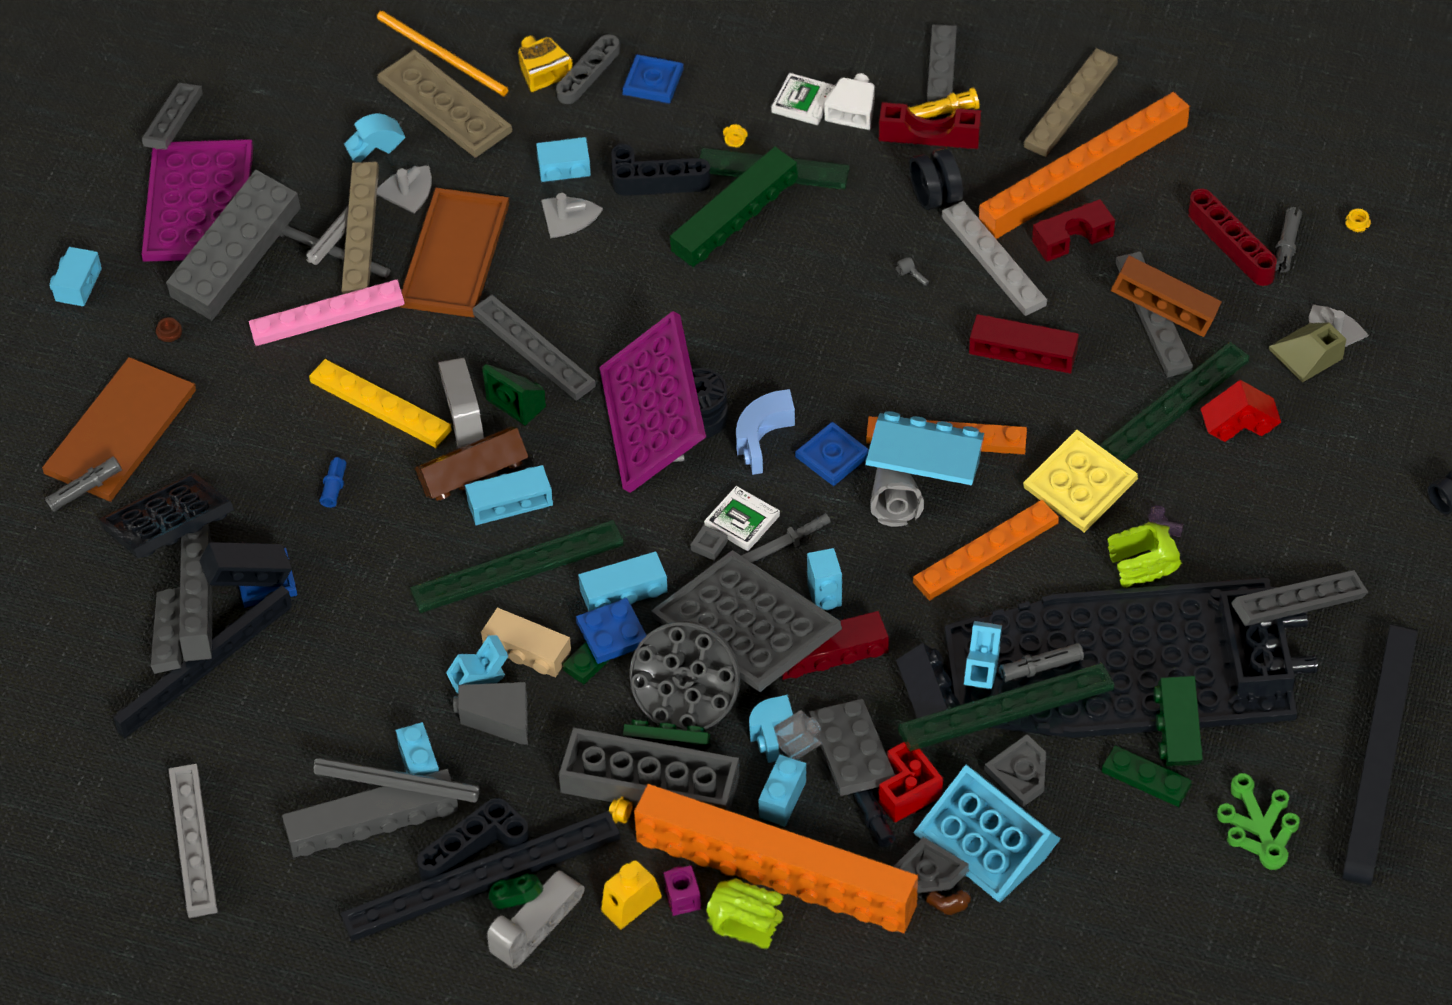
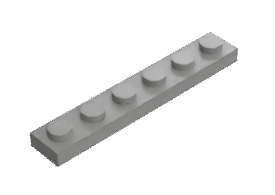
(994, 258)
(193, 841)

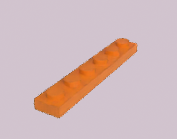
(996, 437)
(985, 550)

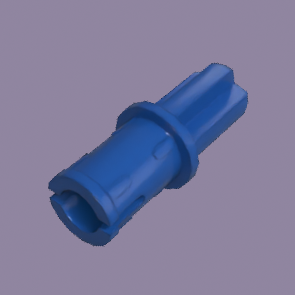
(333, 483)

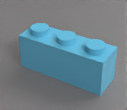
(509, 495)
(629, 579)

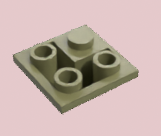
(1310, 349)

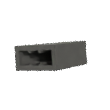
(495, 709)

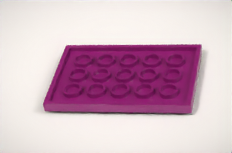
(189, 191)
(652, 402)

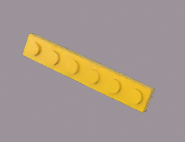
(380, 403)

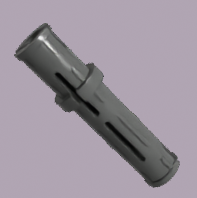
(1286, 246)
(79, 486)
(1030, 665)

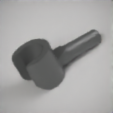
(907, 266)

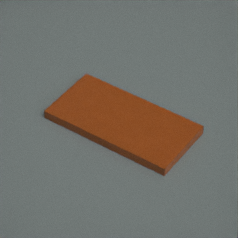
(454, 252)
(121, 424)

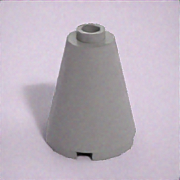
(895, 498)

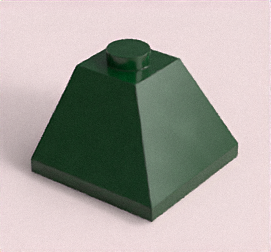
(513, 394)

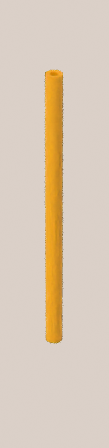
(442, 53)

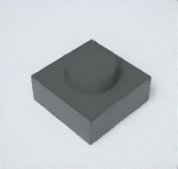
(709, 542)

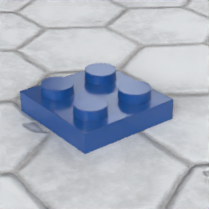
(611, 630)

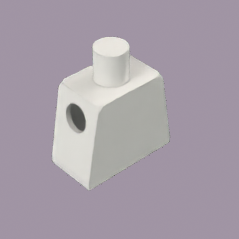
(851, 102)

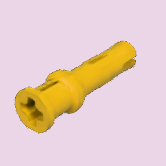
(948, 105)

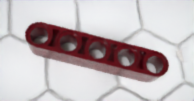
(1232, 237)

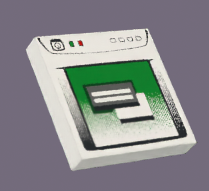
(802, 99)
(742, 518)

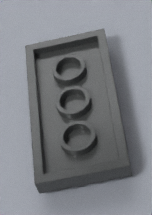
(852, 747)

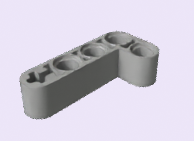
(461, 401)
(517, 938)

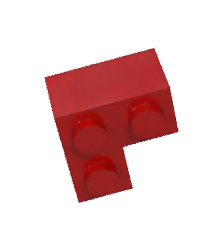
(1240, 408)
(914, 783)

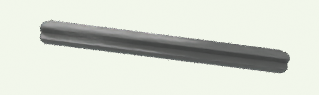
(396, 779)

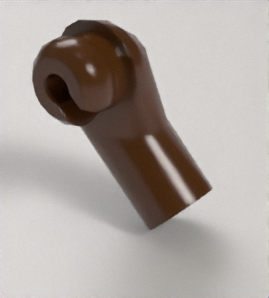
(951, 904)

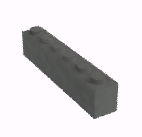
(195, 598)
(363, 816)

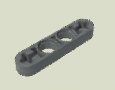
(592, 71)

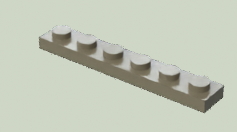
(1070, 102)
(360, 226)

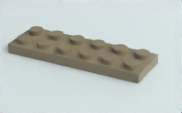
(444, 103)

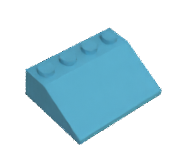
(925, 448)
(987, 833)

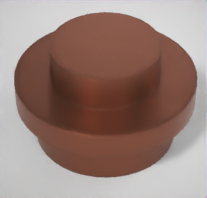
(168, 330)

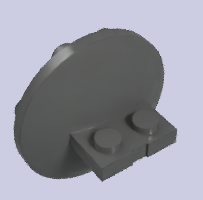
(685, 675)

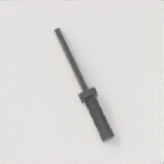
(791, 537)

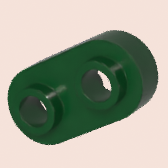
(515, 891)

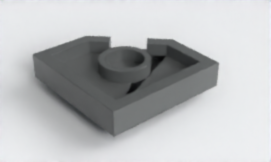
(1020, 770)
(934, 866)

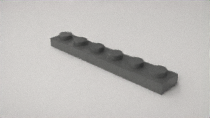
(1162, 334)
(534, 347)
(1299, 598)

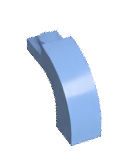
(757, 419)

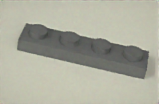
(941, 62)
(172, 116)
(166, 642)

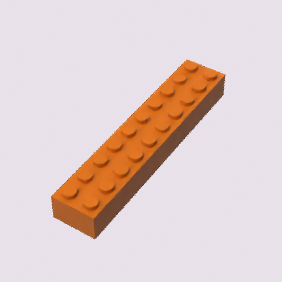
(776, 859)

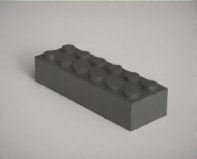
(233, 245)
(618, 766)

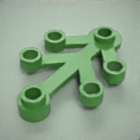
(1258, 824)

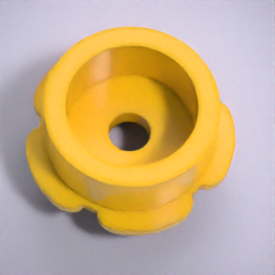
(735, 135)
(1358, 220)
(620, 810)

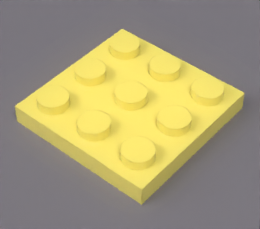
(1080, 481)

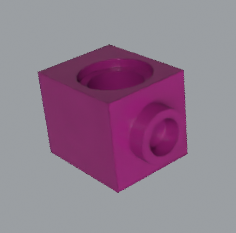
(682, 900)

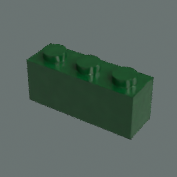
(1178, 721)

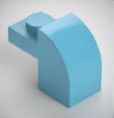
(374, 132)
(983, 655)
(479, 667)
(762, 723)

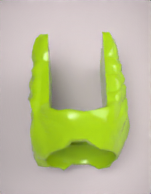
(1145, 568)
(744, 912)

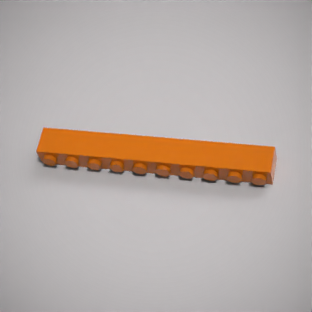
(1084, 165)

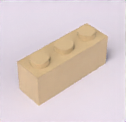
(529, 642)

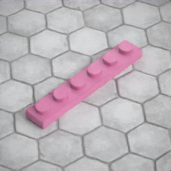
(326, 312)

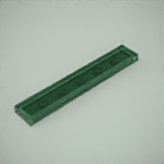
(808, 172)

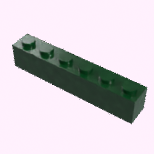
(734, 207)

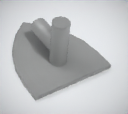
(407, 188)
(568, 214)
(1343, 323)

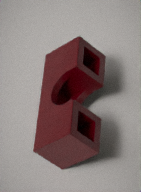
(1089, 220)

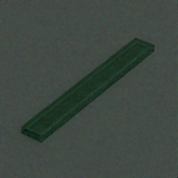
(1175, 402)
(516, 566)
(1005, 707)

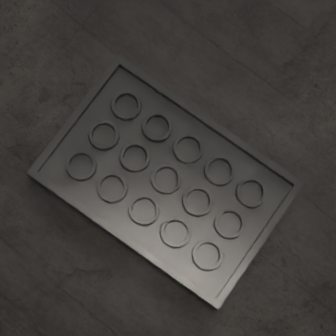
(755, 614)

